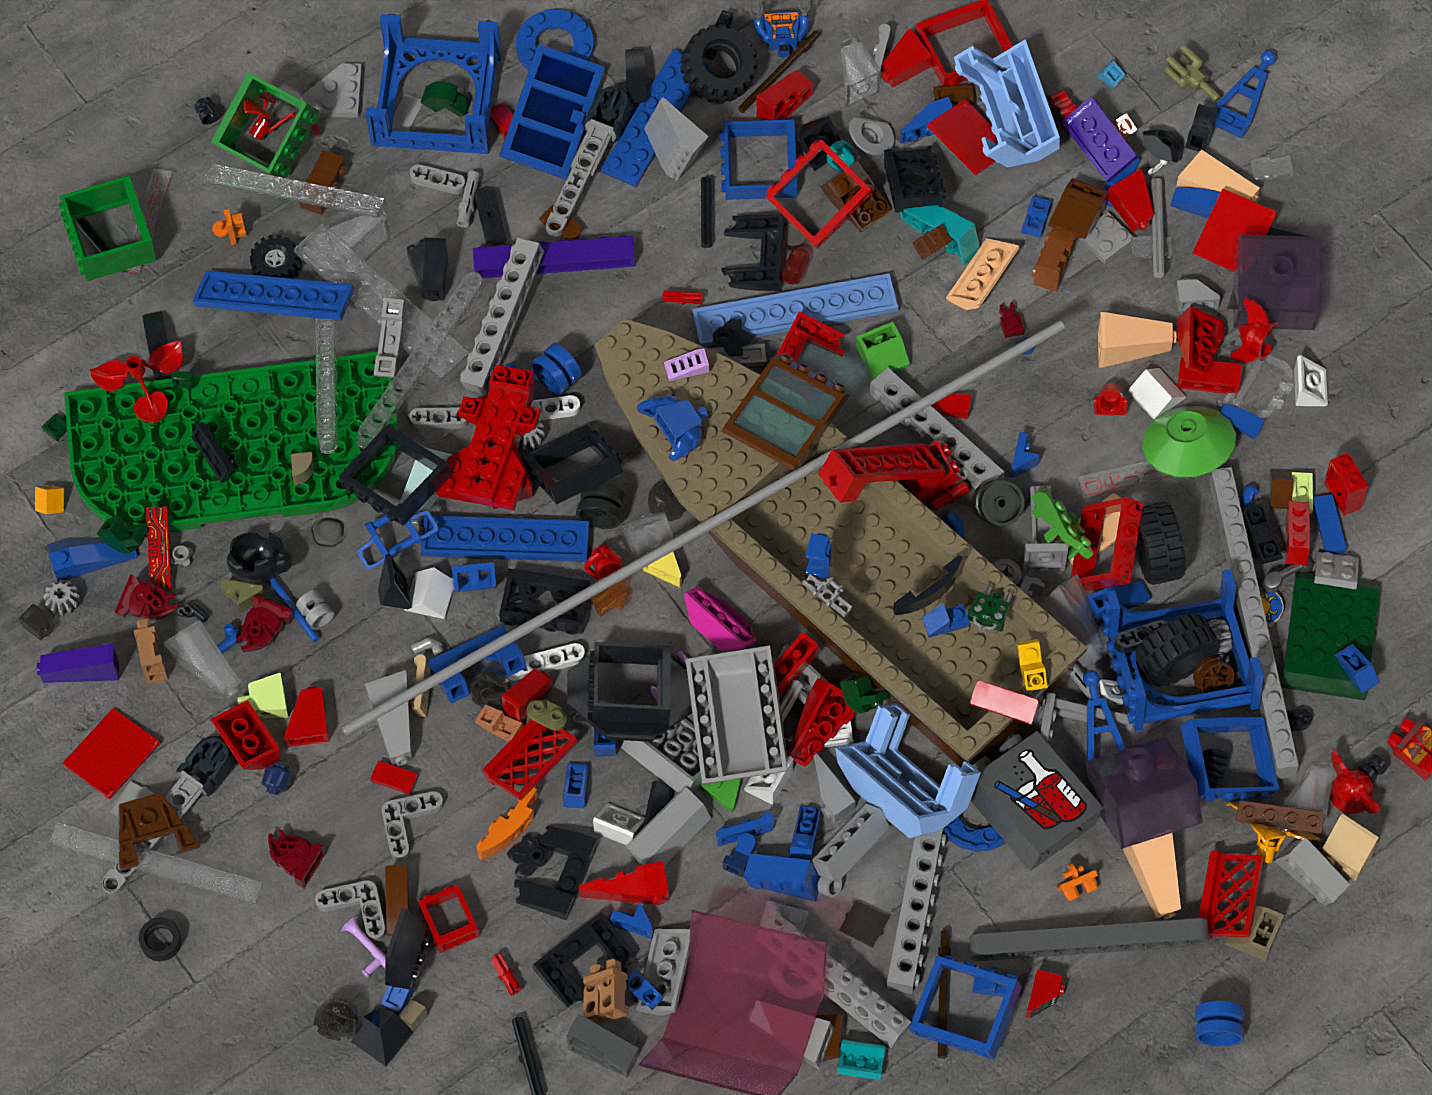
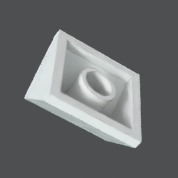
(1309, 383)
(1155, 392)
(430, 593)
(769, 786)
(617, 824)

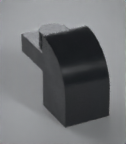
(1202, 128)

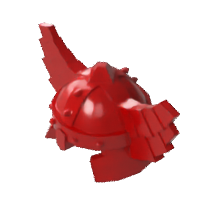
(1253, 334)
(1351, 789)

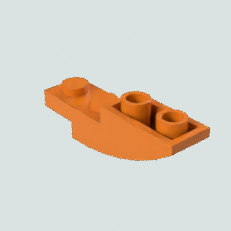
(506, 831)

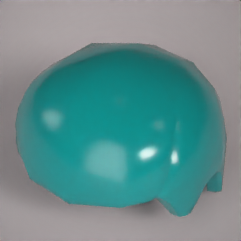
(843, 150)

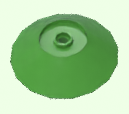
(1188, 441)

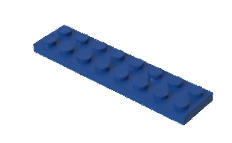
(633, 149)
(274, 295)
(506, 538)

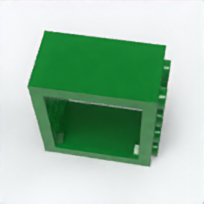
(236, 119)
(97, 200)

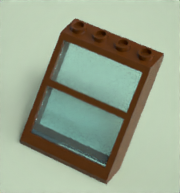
(786, 411)

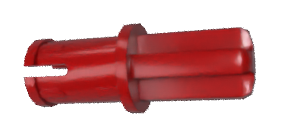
(682, 297)
(949, 496)
(506, 974)

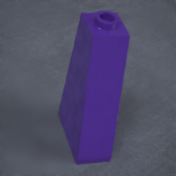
(80, 665)

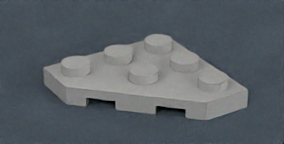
(337, 92)

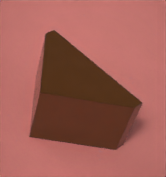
(1280, 488)

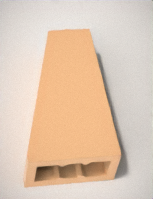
(1211, 174)

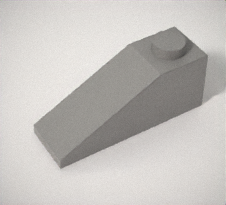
(834, 798)

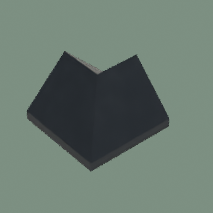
(817, 130)
(393, 585)
(381, 1035)

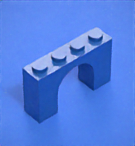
(508, 657)

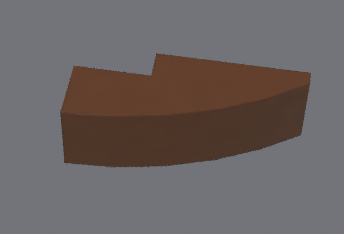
(396, 894)

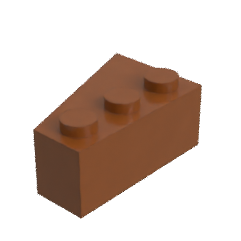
(1053, 259)

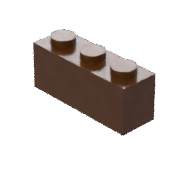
(326, 173)

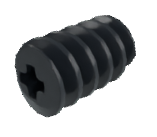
(1214, 765)

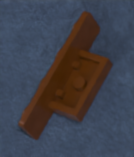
(1280, 816)

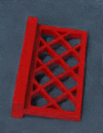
(519, 748)
(1213, 889)

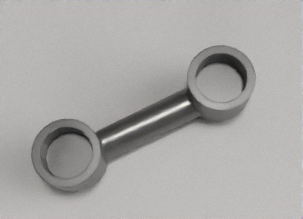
(1273, 579)

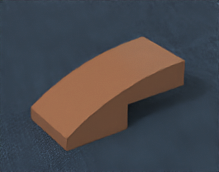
(497, 723)

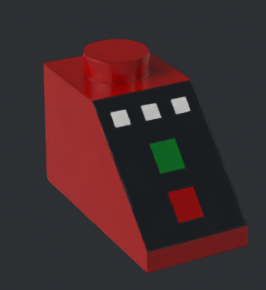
(1045, 992)

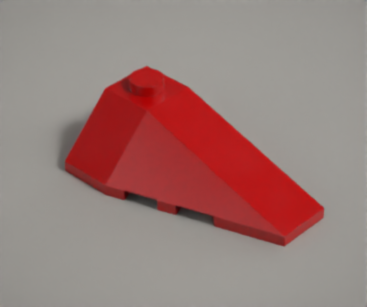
(1199, 338)
(820, 720)
(644, 885)

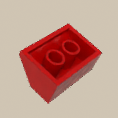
(247, 737)

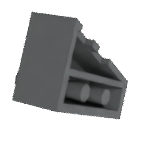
(601, 1046)

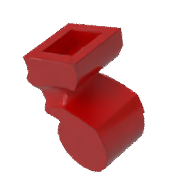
(1060, 103)

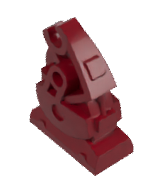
(140, 600)
(265, 622)
(296, 856)

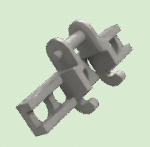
(834, 596)

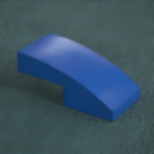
(1036, 216)
(1242, 420)

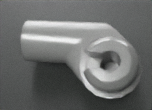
(430, 644)

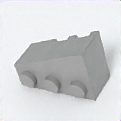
(1312, 871)

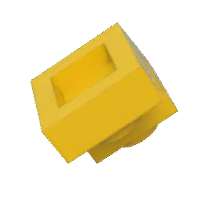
(1031, 665)

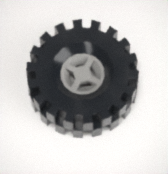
(274, 250)

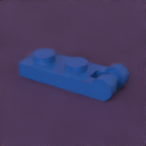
(729, 834)

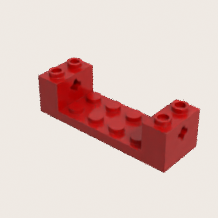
(851, 468)

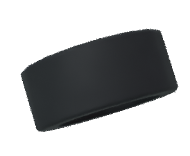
(155, 924)

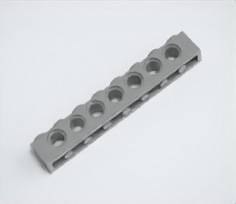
(518, 290)
(934, 421)
(897, 978)
(853, 994)

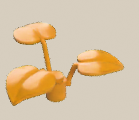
(1266, 844)

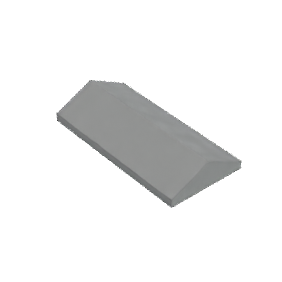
(670, 829)
(666, 968)

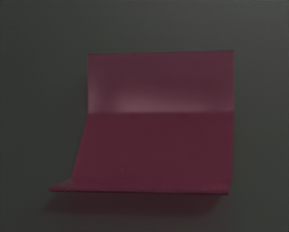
(742, 1007)

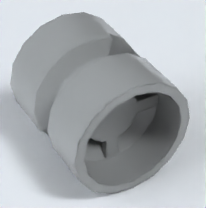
(315, 609)

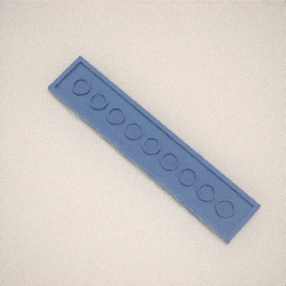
(778, 311)

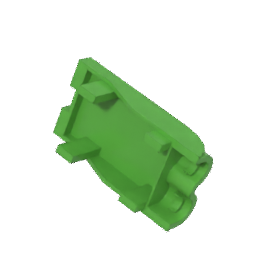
(1063, 522)

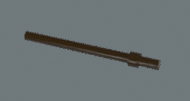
(801, 48)
(943, 950)

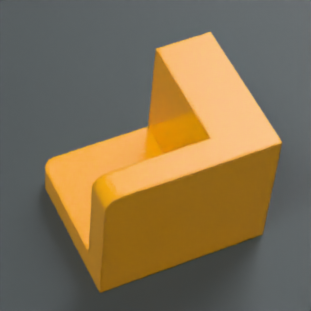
(49, 499)

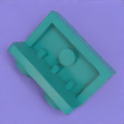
(861, 1059)

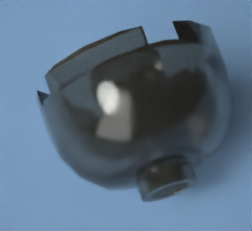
(663, 500)
(488, 687)
(336, 1019)

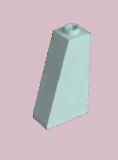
(417, 476)

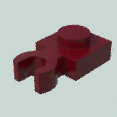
(1010, 322)

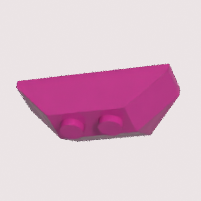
(718, 621)

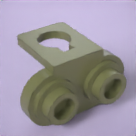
(547, 714)

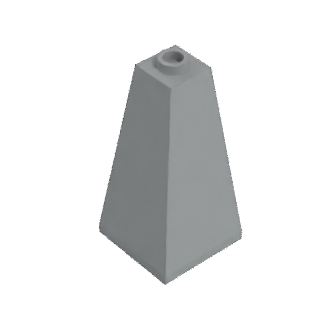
(396, 724)

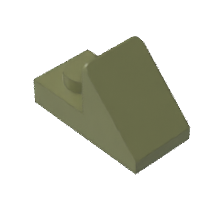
(242, 591)

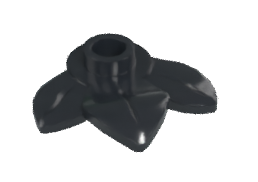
(735, 337)
(525, 856)

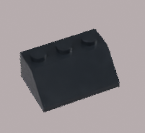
(406, 951)

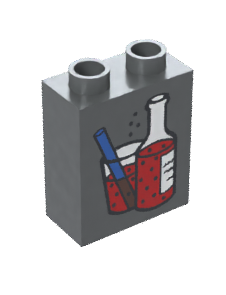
(1033, 799)

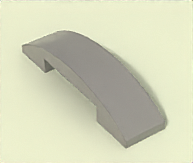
(390, 338)

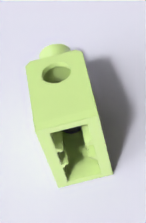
(267, 697)

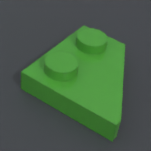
(723, 792)

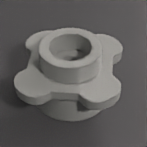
(181, 550)

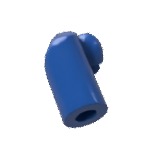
(956, 523)

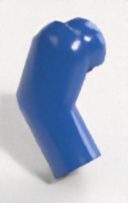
(1247, 496)
(231, 635)

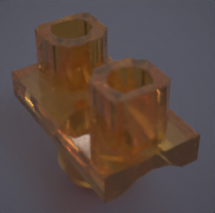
(610, 598)

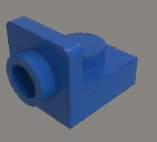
(396, 998)

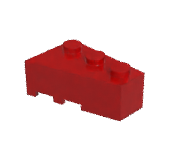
(784, 97)

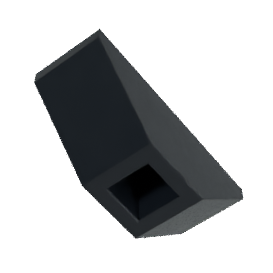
(1260, 534)

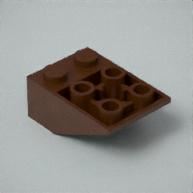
(843, 188)
(1079, 208)

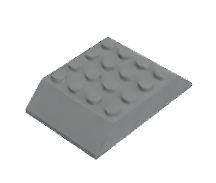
(737, 715)

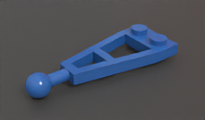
(1234, 122)
(1091, 679)

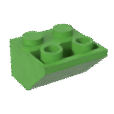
(882, 350)

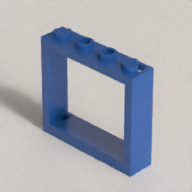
(756, 128)
(1261, 751)
(1001, 1021)

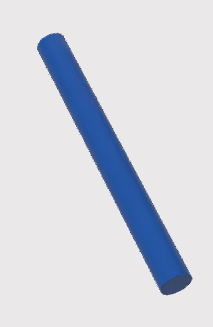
(291, 605)

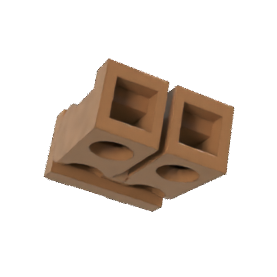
(149, 652)
(605, 993)

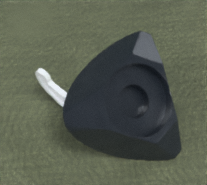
(1163, 146)

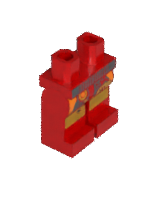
(1414, 748)

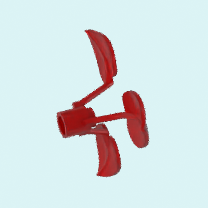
(262, 124)
(111, 377)

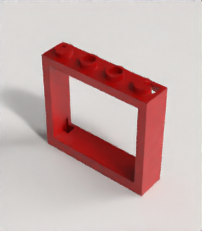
(955, 18)
(841, 216)
(1124, 544)

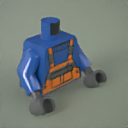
(781, 30)

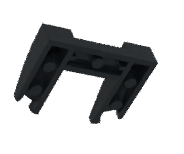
(770, 230)
(560, 900)
(596, 932)

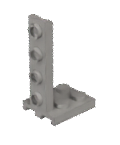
(1039, 552)
(1078, 711)

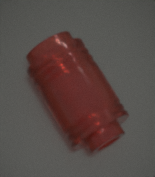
(795, 266)

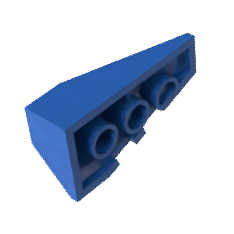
(83, 556)

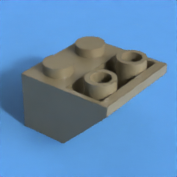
(1263, 932)

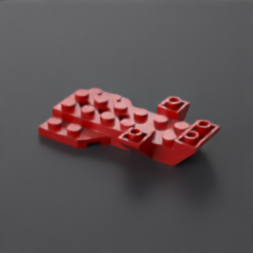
(499, 425)

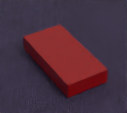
(394, 777)

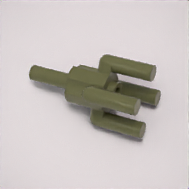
(1191, 73)

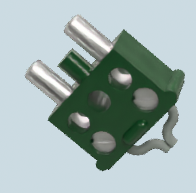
(990, 610)

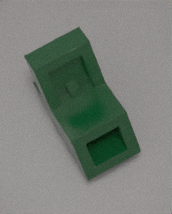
(444, 95)
(120, 536)
(860, 695)

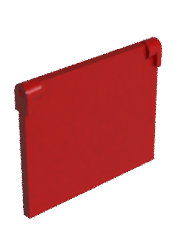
(962, 133)
(1228, 219)
(111, 753)

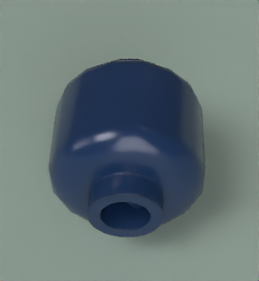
(276, 778)

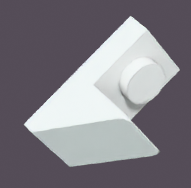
(1111, 692)

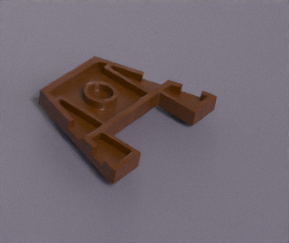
(146, 820)

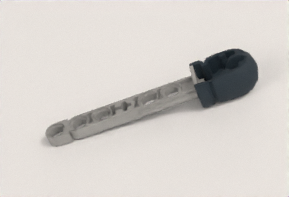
(598, 134)
(189, 788)

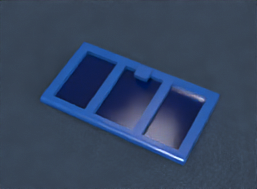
(551, 111)

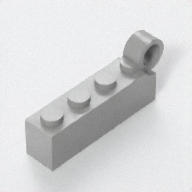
(848, 848)

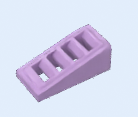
(696, 369)

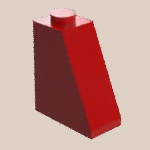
(906, 60)
(1132, 201)
(530, 688)
(308, 719)

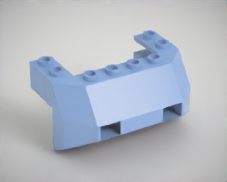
(1013, 104)
(897, 785)

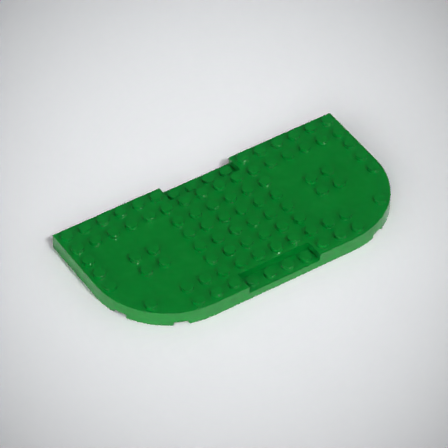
(255, 418)

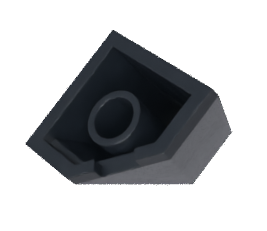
(430, 266)

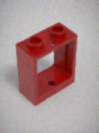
(936, 448)
(1346, 479)
(454, 937)

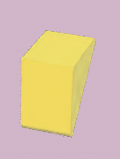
(666, 569)

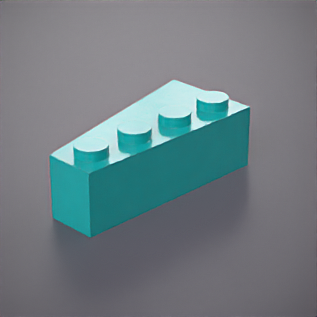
(960, 230)

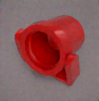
(1110, 401)
(605, 562)

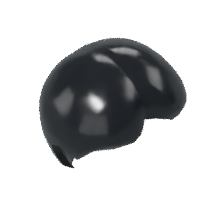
(257, 558)

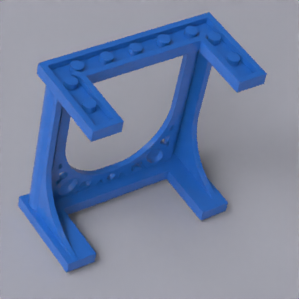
(396, 46)
(1141, 709)

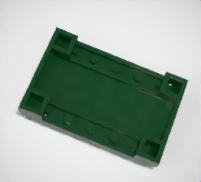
(1321, 625)

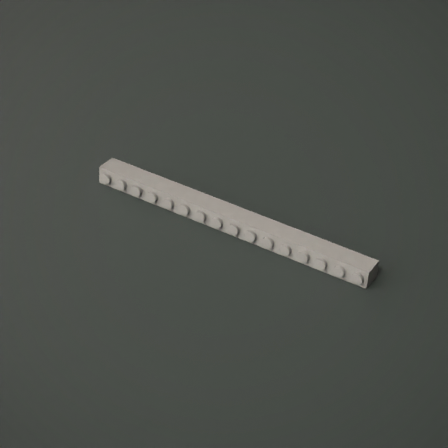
(1253, 619)

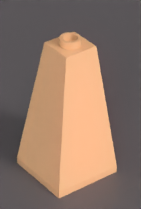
(1131, 338)
(1157, 874)

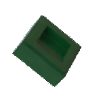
(182, 380)
(55, 427)

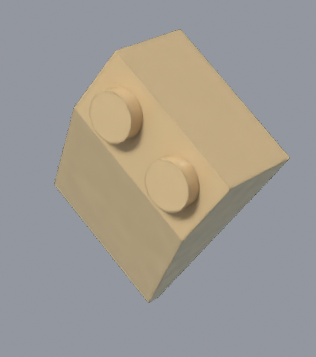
(1349, 847)

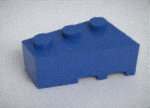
(783, 875)

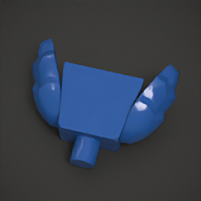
(677, 421)

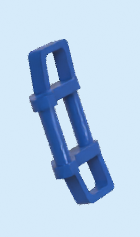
(415, 538)

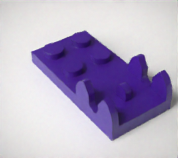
(1099, 138)

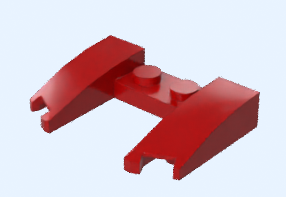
(812, 331)

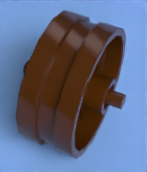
(1205, 671)

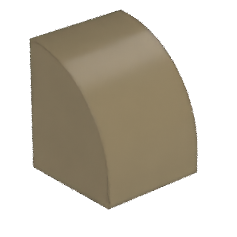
(302, 467)
(413, 1015)

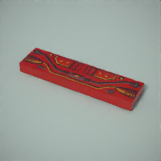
(159, 547)

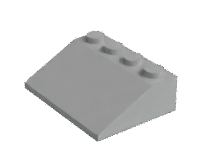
(674, 139)
(671, 756)

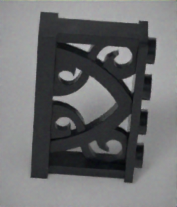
(912, 197)
(542, 582)

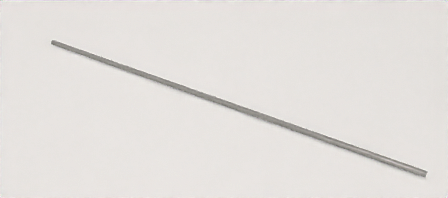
(697, 531)

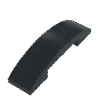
(156, 337)
(910, 603)

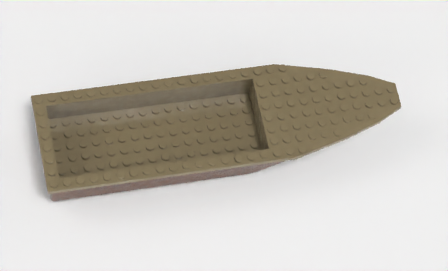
(878, 553)

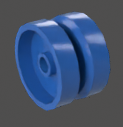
(556, 369)
(1219, 1023)

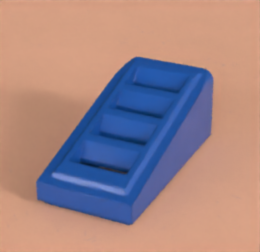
(575, 798)

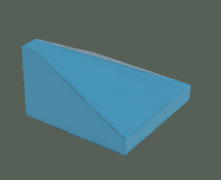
(1111, 74)

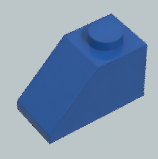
(1357, 668)

